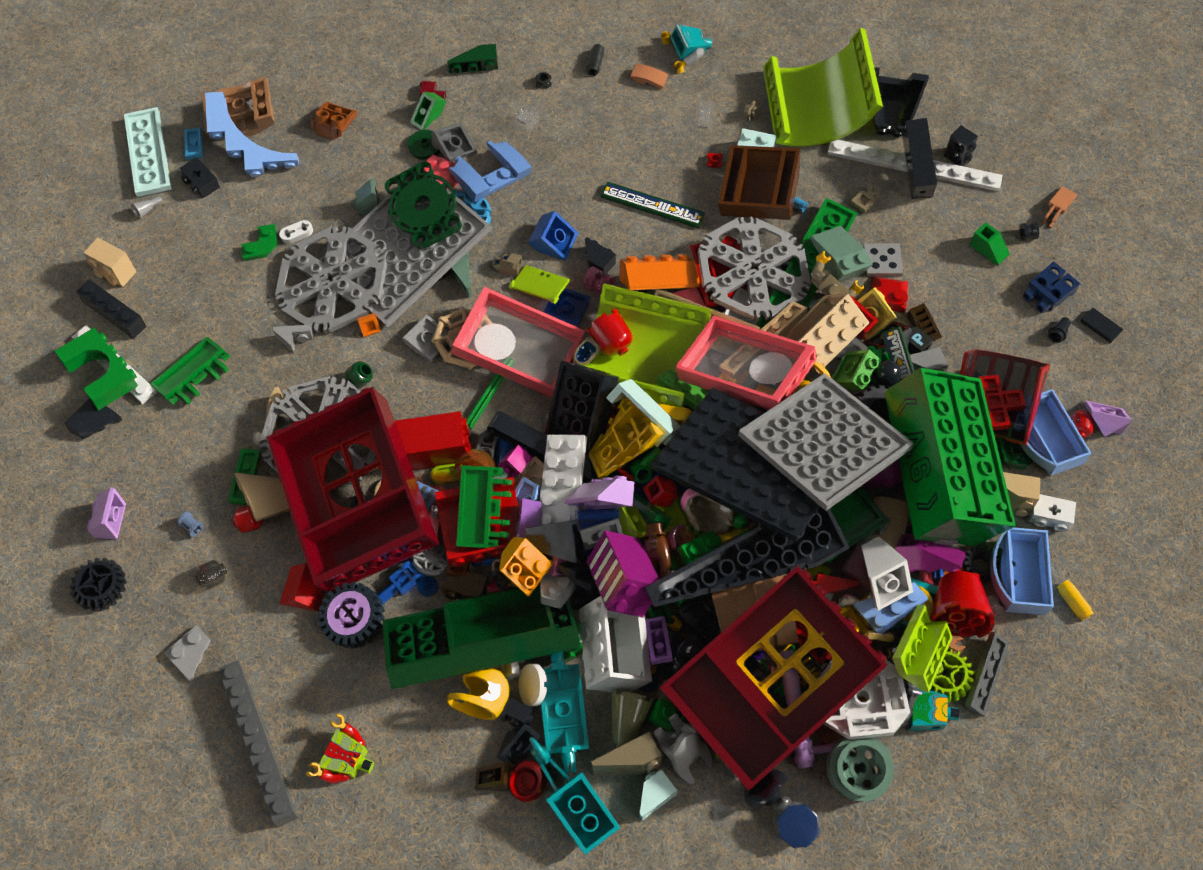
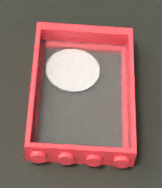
(516, 341)
(746, 363)

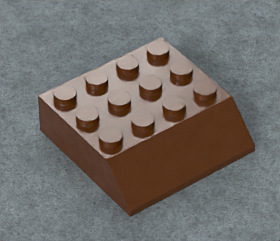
(760, 182)

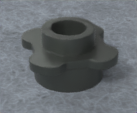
(543, 76)

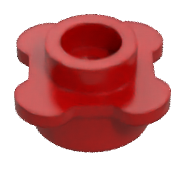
(714, 163)

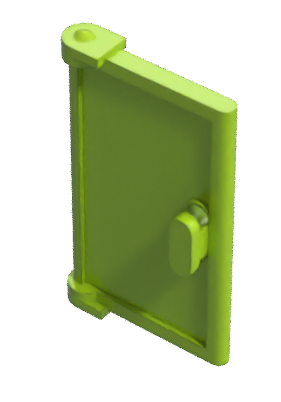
(546, 287)

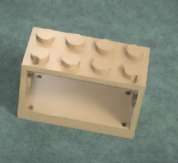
(829, 327)

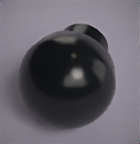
(887, 373)

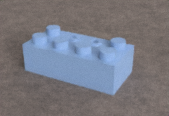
(1055, 437)
(1032, 571)

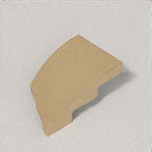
(263, 495)

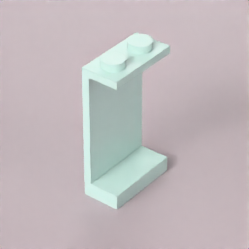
(648, 407)

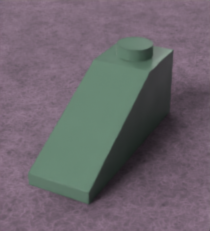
(461, 273)

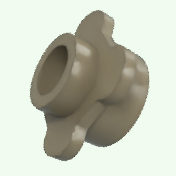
(750, 111)

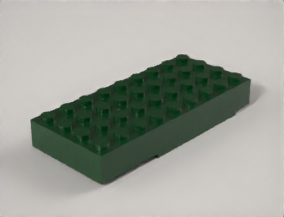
(475, 636)

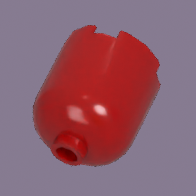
(611, 333)

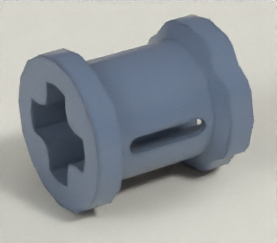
(190, 524)

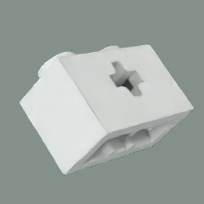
(1053, 513)

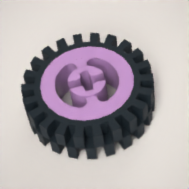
(336, 620)

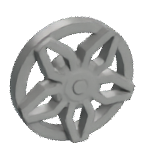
(431, 559)

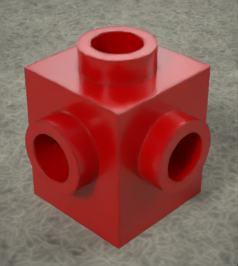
(661, 491)

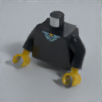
(683, 649)

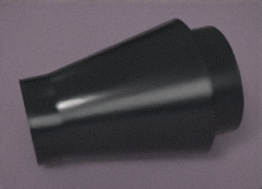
(1059, 331)

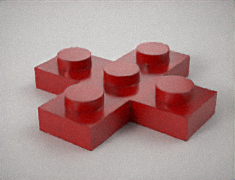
(1001, 401)

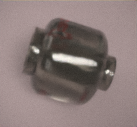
(210, 574)

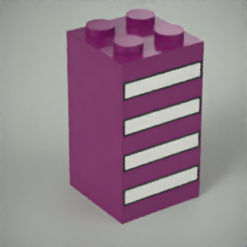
(621, 573)

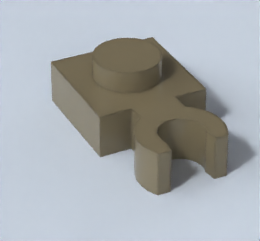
(865, 200)

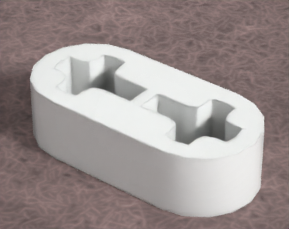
(296, 232)

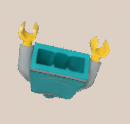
(688, 43)

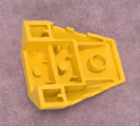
(624, 440)

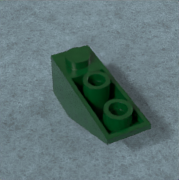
(476, 59)

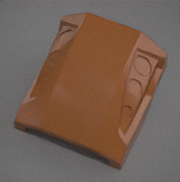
(332, 120)

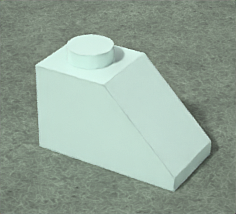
(656, 792)

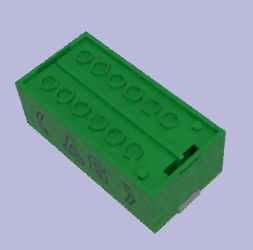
(954, 466)

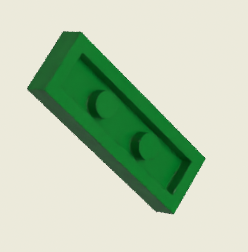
(247, 464)

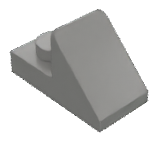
(289, 334)

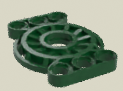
(423, 222)

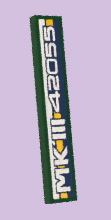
(653, 205)
(898, 350)

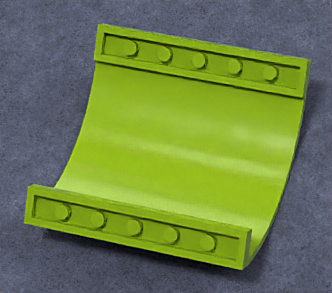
(824, 98)
(660, 334)

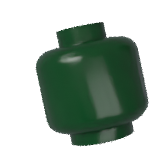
(359, 374)

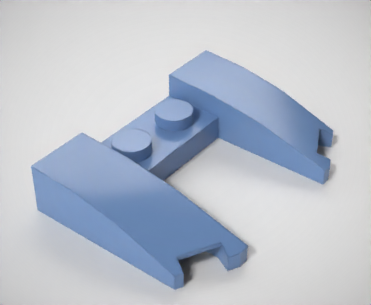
(478, 187)

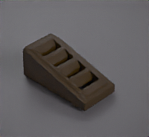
(925, 314)

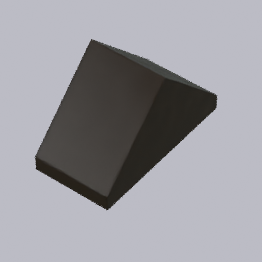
(493, 777)

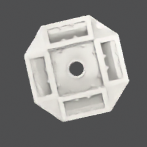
(880, 715)

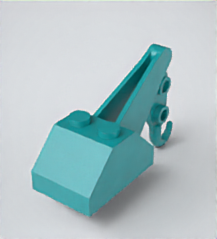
(577, 805)

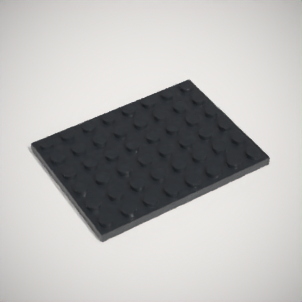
(726, 469)

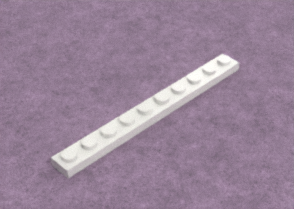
(898, 162)

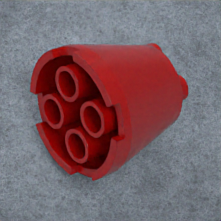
(963, 603)

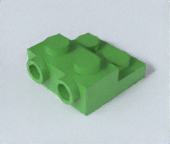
(856, 369)

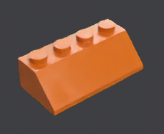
(659, 272)

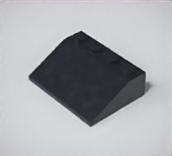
(580, 402)

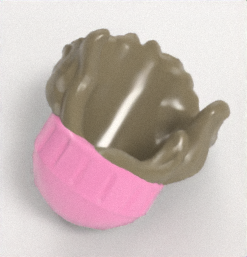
(705, 513)

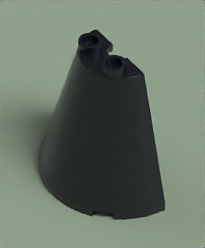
(899, 102)

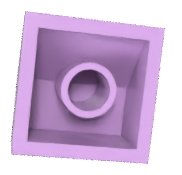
(106, 515)

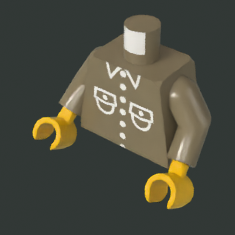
(829, 284)

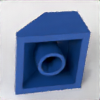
(553, 236)

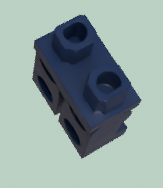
(1050, 288)

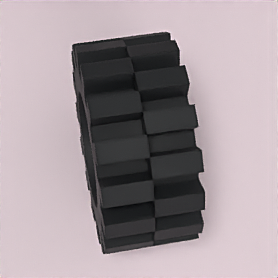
(979, 553)

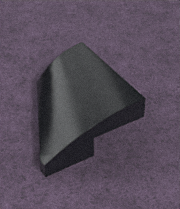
(90, 420)

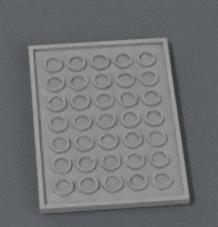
(408, 269)

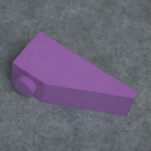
(658, 640)

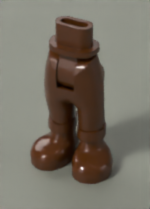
(657, 549)

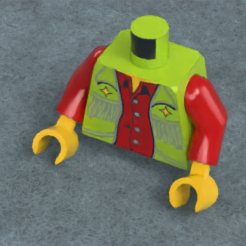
(343, 755)

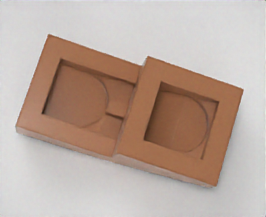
(653, 76)

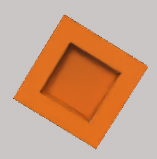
(368, 324)

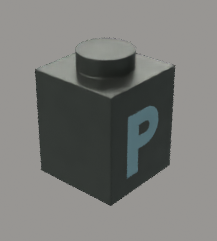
(919, 341)

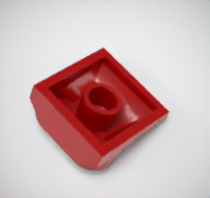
(894, 292)

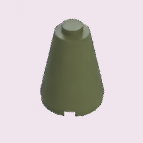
(628, 716)

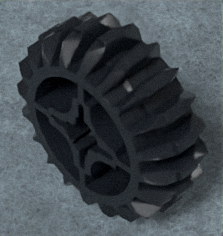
(87, 582)

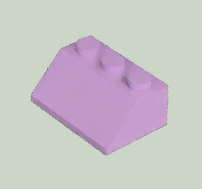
(603, 494)

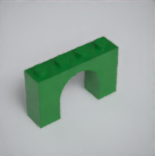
(91, 347)

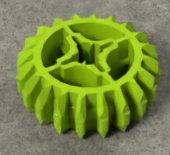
(959, 667)

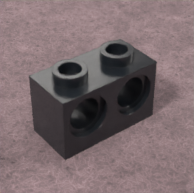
(960, 146)

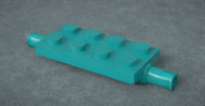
(564, 711)

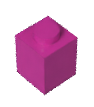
(515, 461)

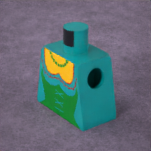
(932, 712)

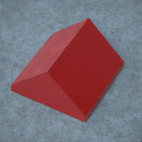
(300, 589)

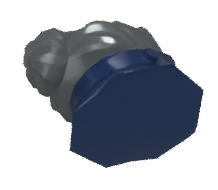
(795, 822)

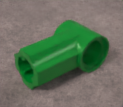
(644, 463)

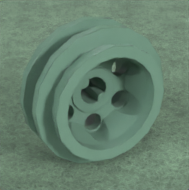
(878, 782)

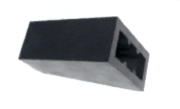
(558, 540)

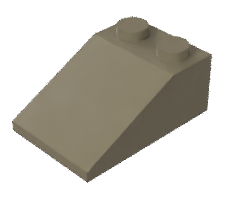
(632, 758)

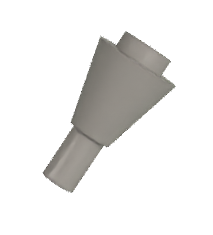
(141, 208)

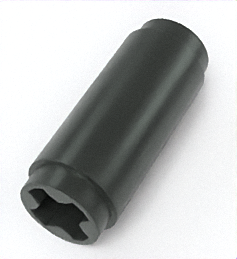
(595, 60)

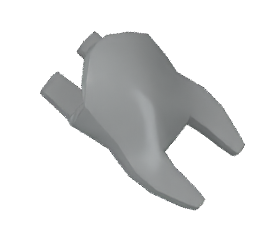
(683, 747)

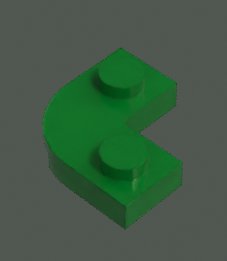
(266, 244)

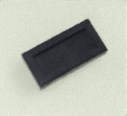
(1101, 325)

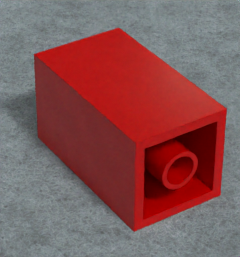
(434, 439)

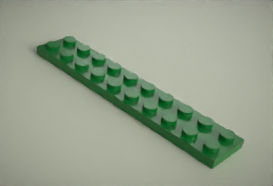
(828, 217)

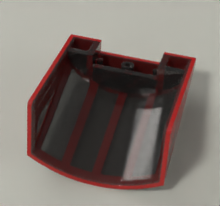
(1013, 374)

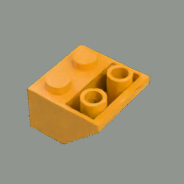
(523, 564)

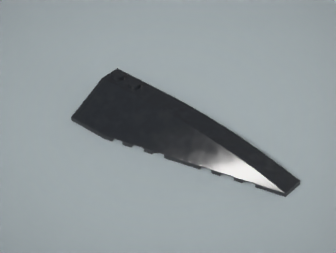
(751, 558)

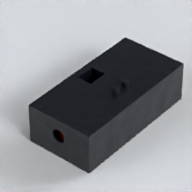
(919, 158)

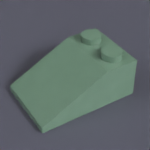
(846, 254)

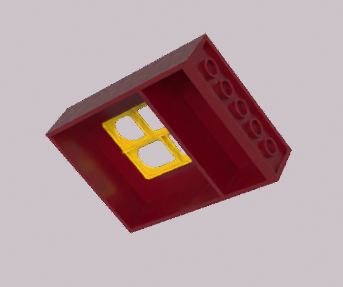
(736, 709)

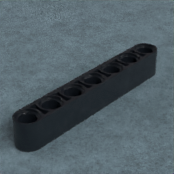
(531, 440)

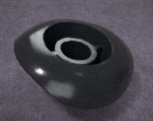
(766, 790)

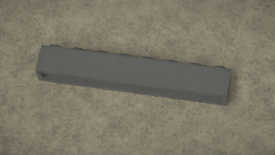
(258, 744)

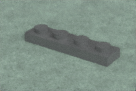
(987, 674)

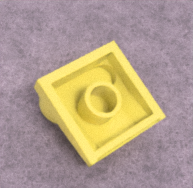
(878, 307)

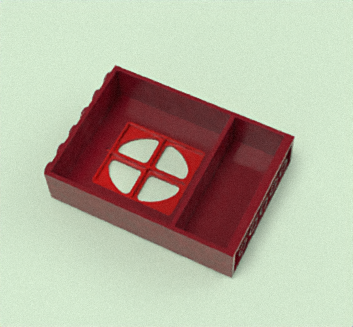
(377, 533)

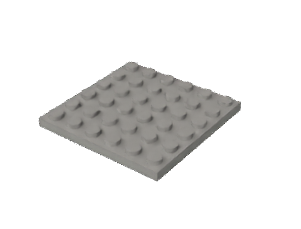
(825, 441)

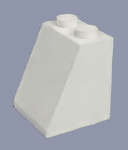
(886, 572)

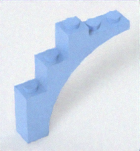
(237, 145)

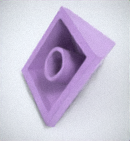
(1108, 418)

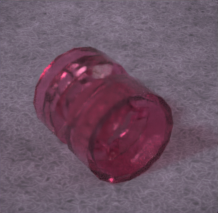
(595, 279)

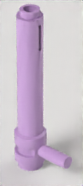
(805, 752)

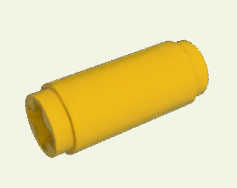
(1074, 600)

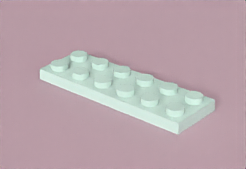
(147, 152)

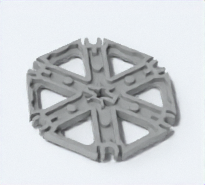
(755, 279)
(342, 283)
(298, 411)

